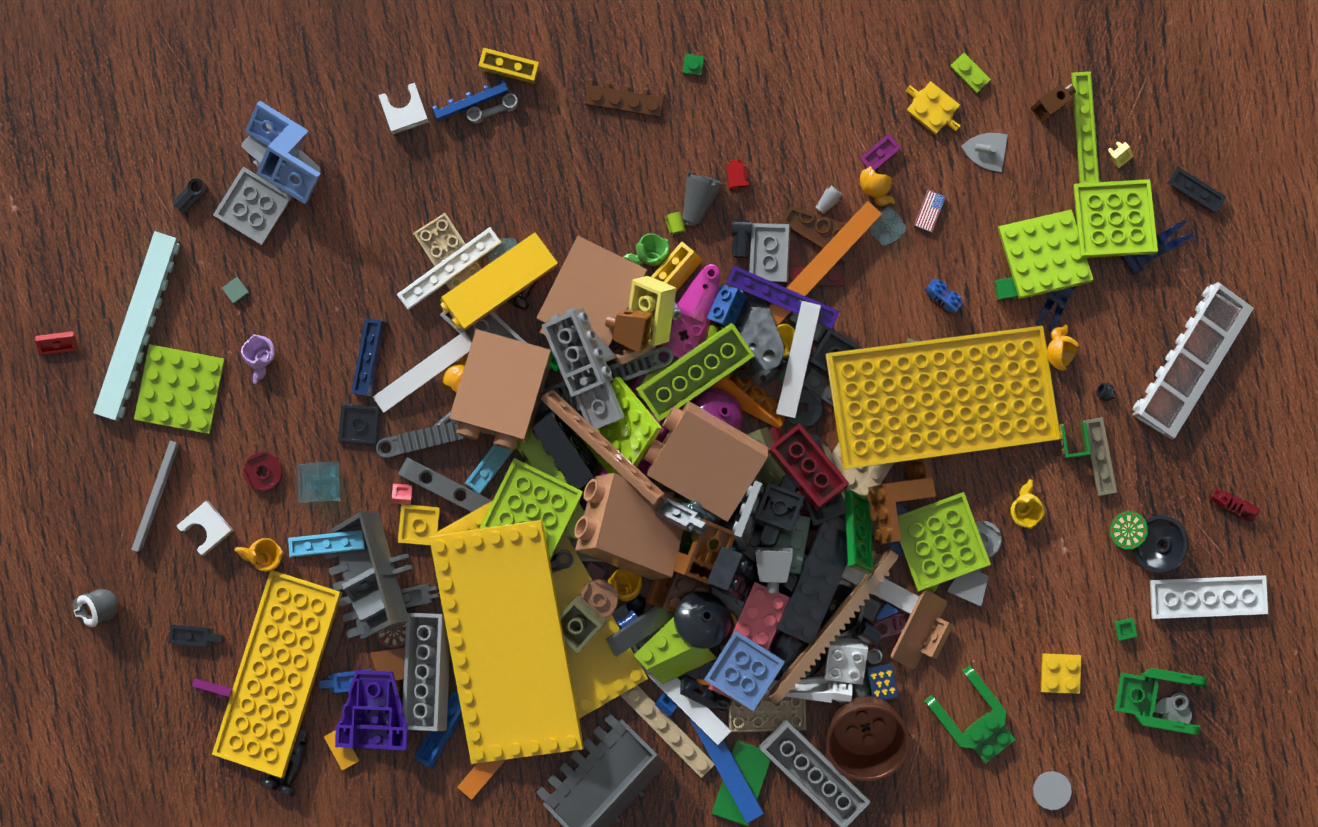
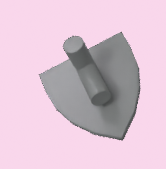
(987, 150)

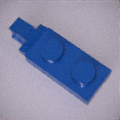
(338, 681)

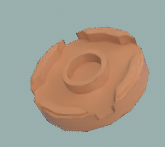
(600, 596)

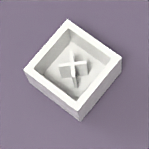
(846, 660)

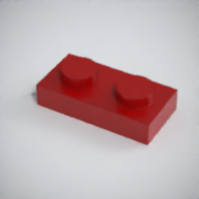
(56, 343)

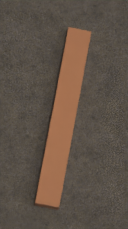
(602, 446)

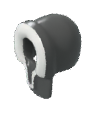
(103, 606)

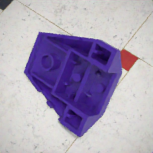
(373, 714)

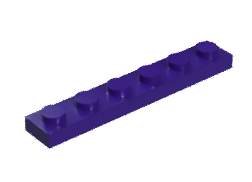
(778, 295)

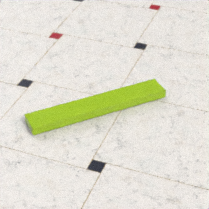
(1085, 128)

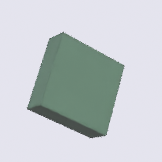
(235, 290)

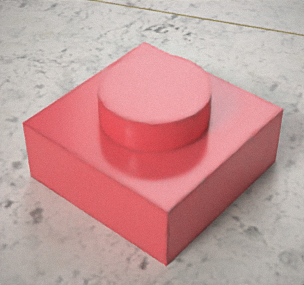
(401, 494)

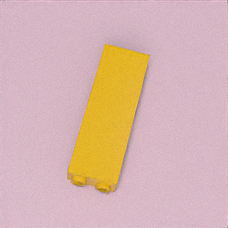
(498, 282)

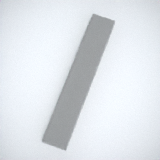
(155, 496)

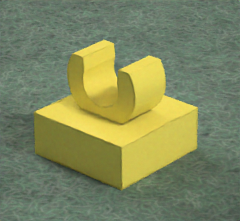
(1121, 154)

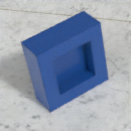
(666, 704)

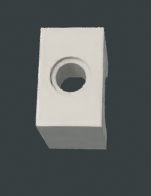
(406, 117)
(212, 521)

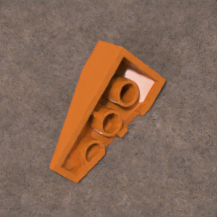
(751, 398)

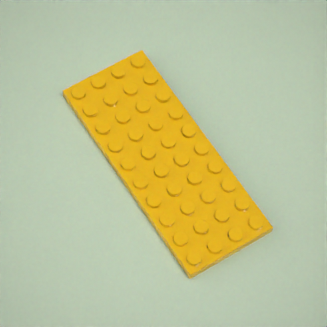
(277, 673)

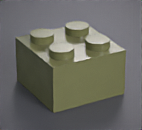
(580, 623)

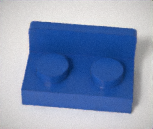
(727, 306)

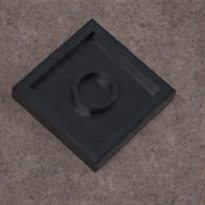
(359, 424)

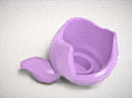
(254, 357)

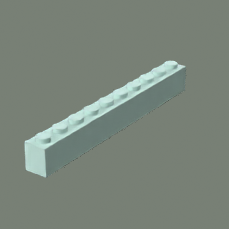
(136, 326)

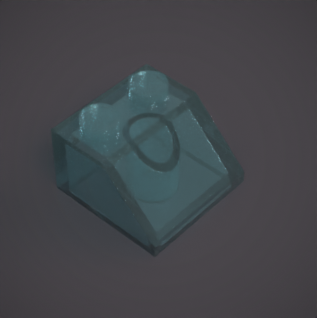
(318, 482)

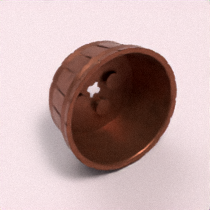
(871, 752)

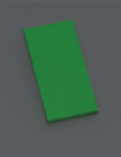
(859, 532)
(753, 766)

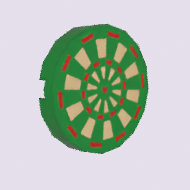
(1129, 530)

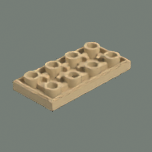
(439, 242)
(767, 715)

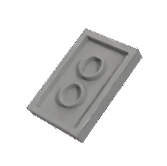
(770, 251)

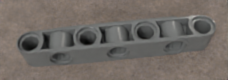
(442, 485)

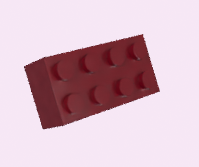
(808, 467)

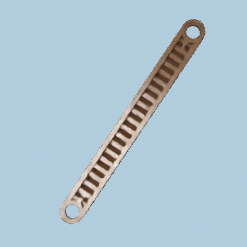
(833, 626)

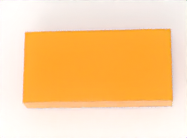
(344, 756)

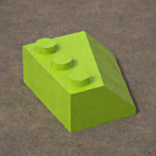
(669, 656)

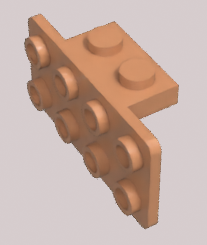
(923, 631)

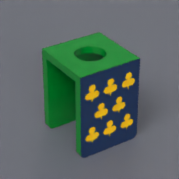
(1085, 439)
(882, 681)

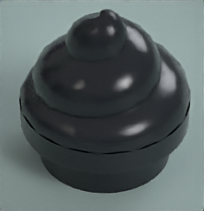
(1106, 392)
(637, 604)

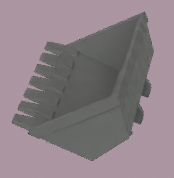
(604, 780)

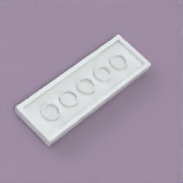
(1208, 597)

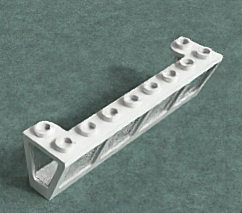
(1193, 360)

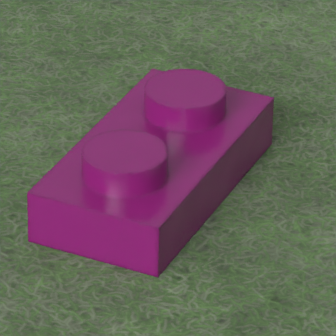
(880, 152)
(205, 686)

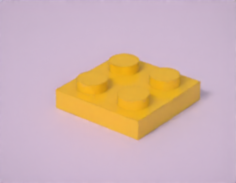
(418, 524)
(1060, 673)

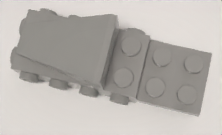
(584, 366)

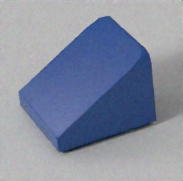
(886, 610)

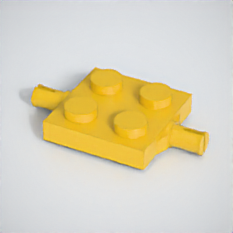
(932, 108)

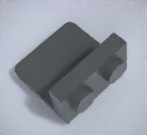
(365, 595)

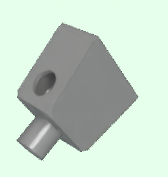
(773, 566)
(969, 587)

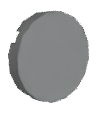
(990, 537)
(1052, 790)

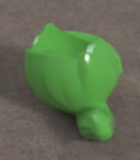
(650, 250)

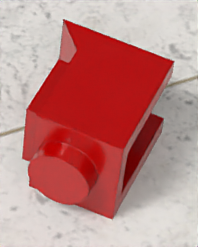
(737, 175)

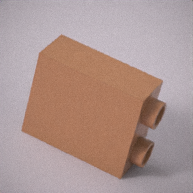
(592, 281)
(500, 389)
(705, 459)
(624, 529)

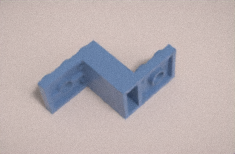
(281, 155)

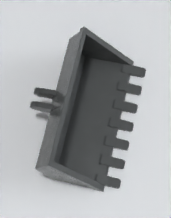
(376, 556)

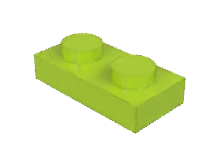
(970, 73)

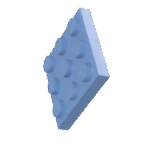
(744, 670)

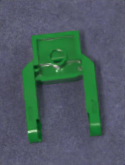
(1139, 694)
(988, 733)

